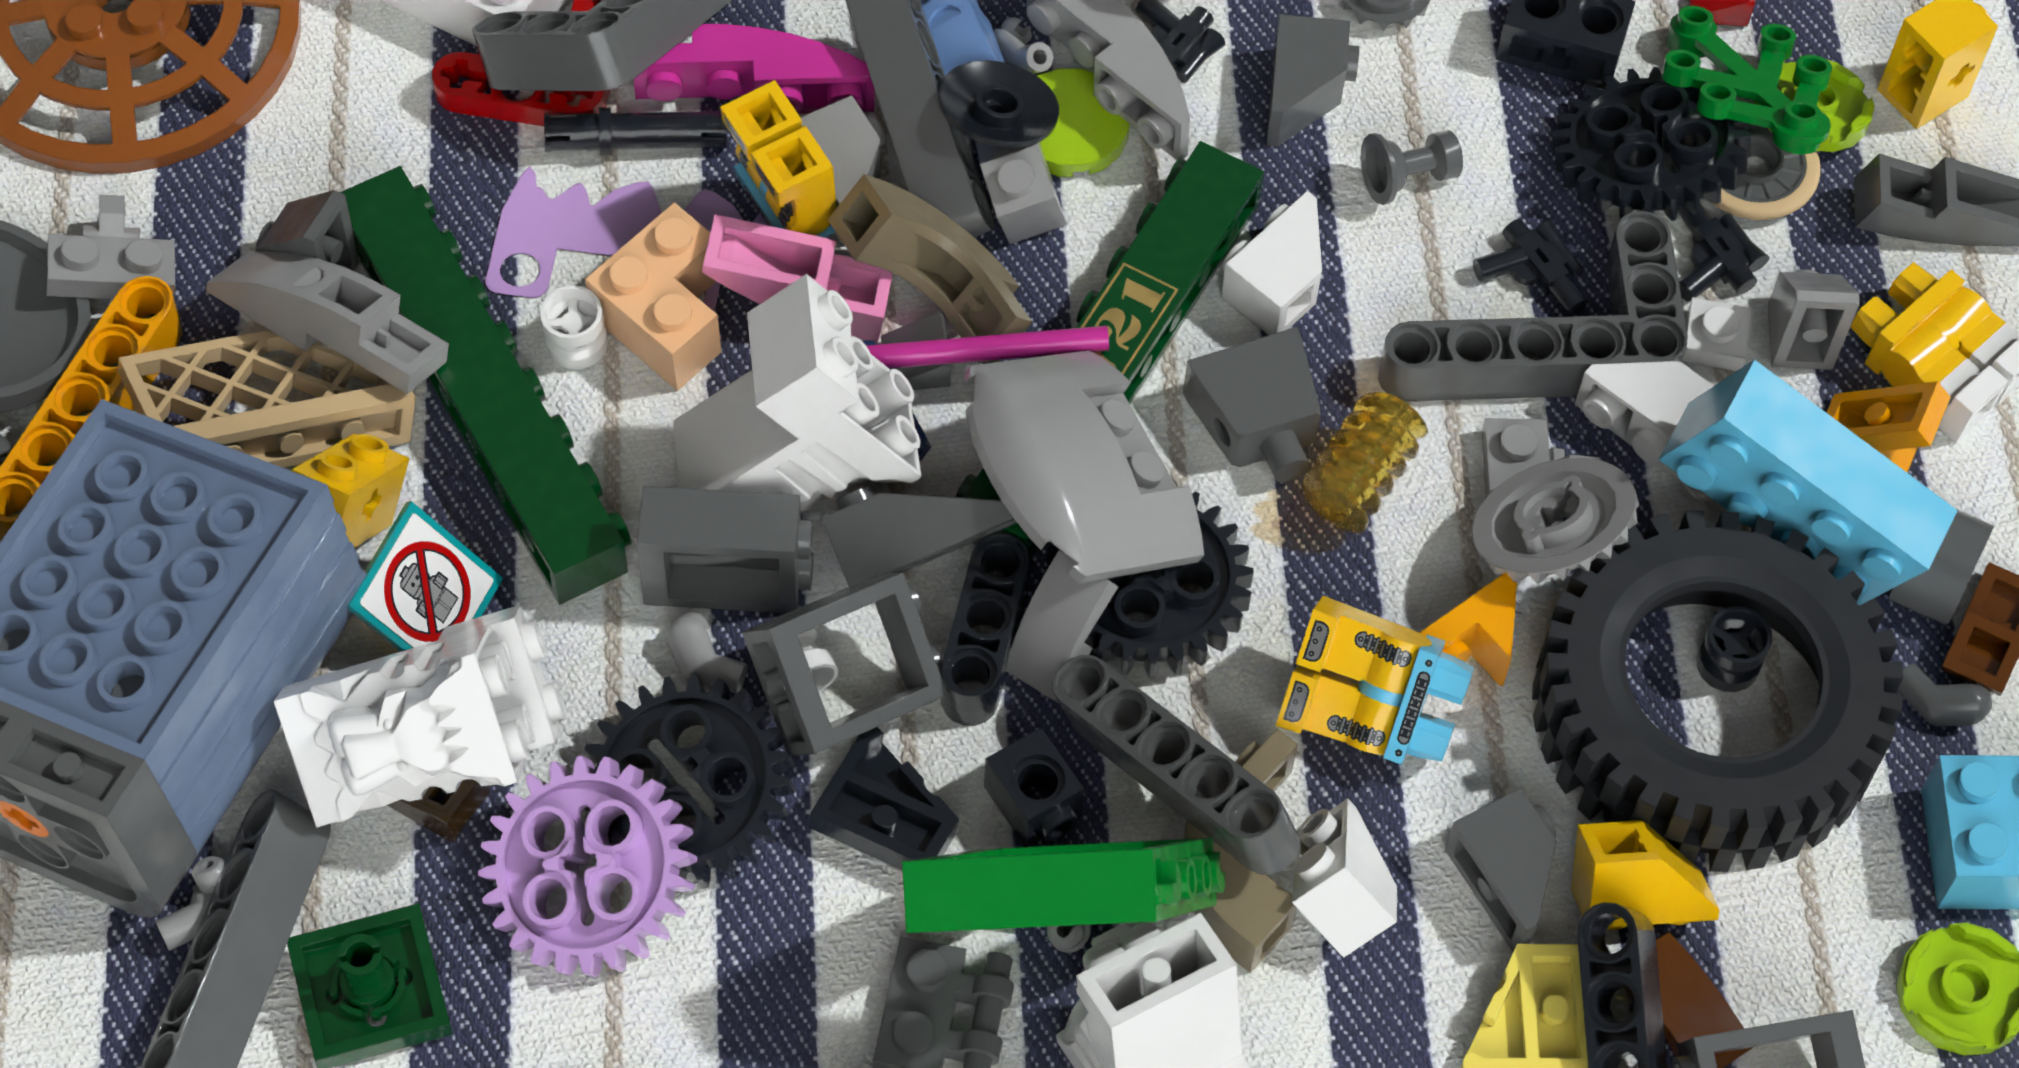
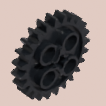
(1647, 147)
(1180, 620)
(731, 743)

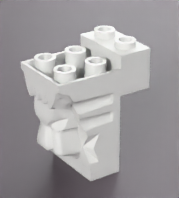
(808, 412)
(423, 718)
(1156, 1001)

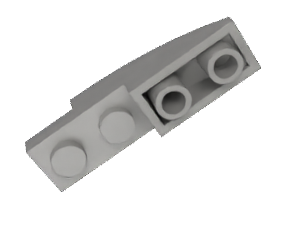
(1128, 66)
(328, 303)

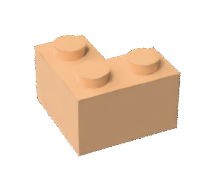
(653, 295)

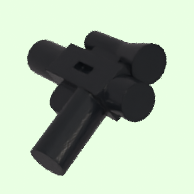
(1184, 41)
(1719, 253)
(1539, 259)

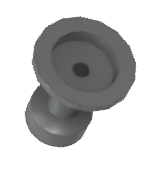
(1387, 167)

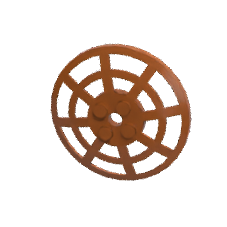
(117, 46)

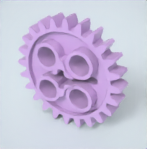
(645, 858)

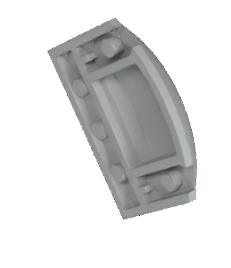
(1080, 465)

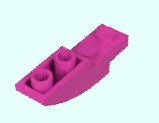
(738, 59)

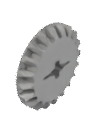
(1513, 517)

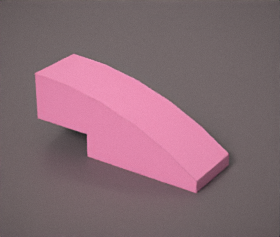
(766, 259)

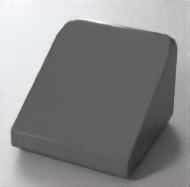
(926, 328)

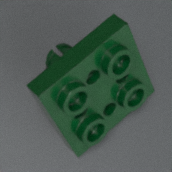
(363, 964)

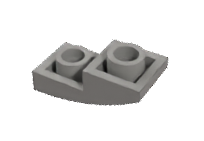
(1056, 624)

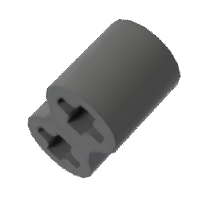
(1942, 586)

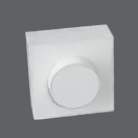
(1717, 334)

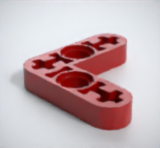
(472, 100)

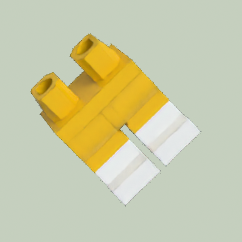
(1943, 338)

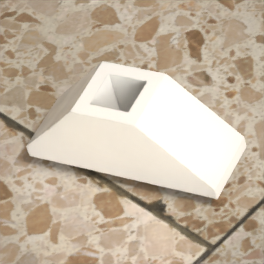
(1642, 405)

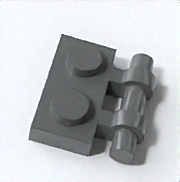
(923, 1002)

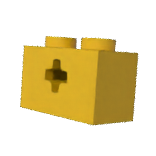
(1936, 58)
(363, 482)

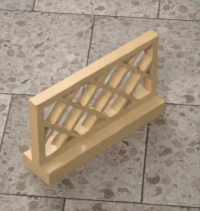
(278, 429)

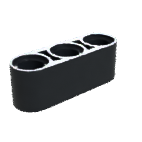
(989, 602)
(1605, 974)

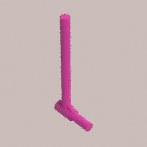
(991, 347)

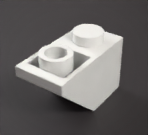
(1279, 270)
(1343, 879)

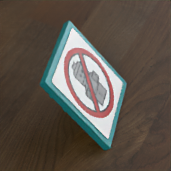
(421, 582)

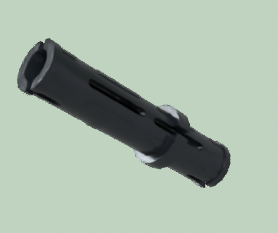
(633, 130)

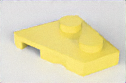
(1534, 1013)

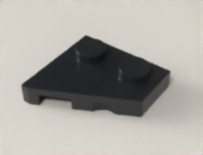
(883, 806)

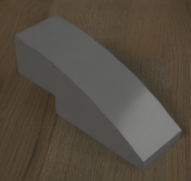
(1939, 204)

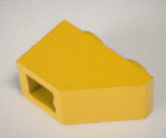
(1640, 871)

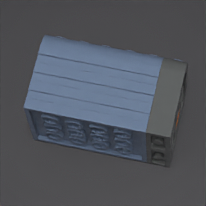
(143, 643)

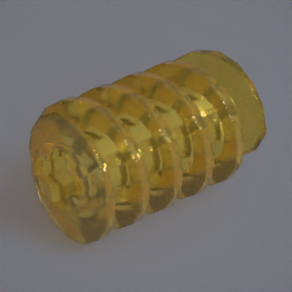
(1364, 460)

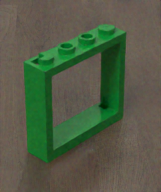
(1061, 885)

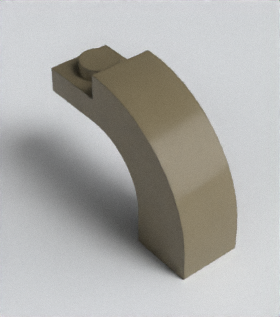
(933, 253)
(1253, 908)

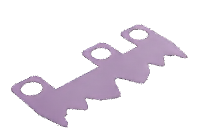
(541, 225)

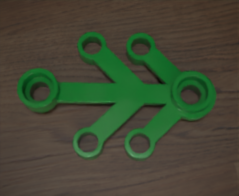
(1795, 124)

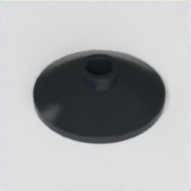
(998, 104)

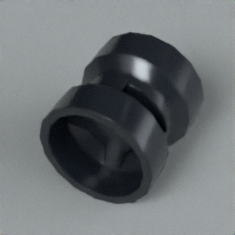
(1734, 649)

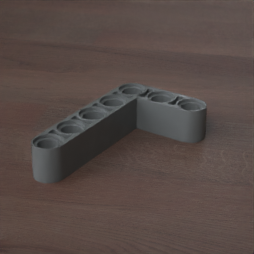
(585, 48)
(1556, 341)

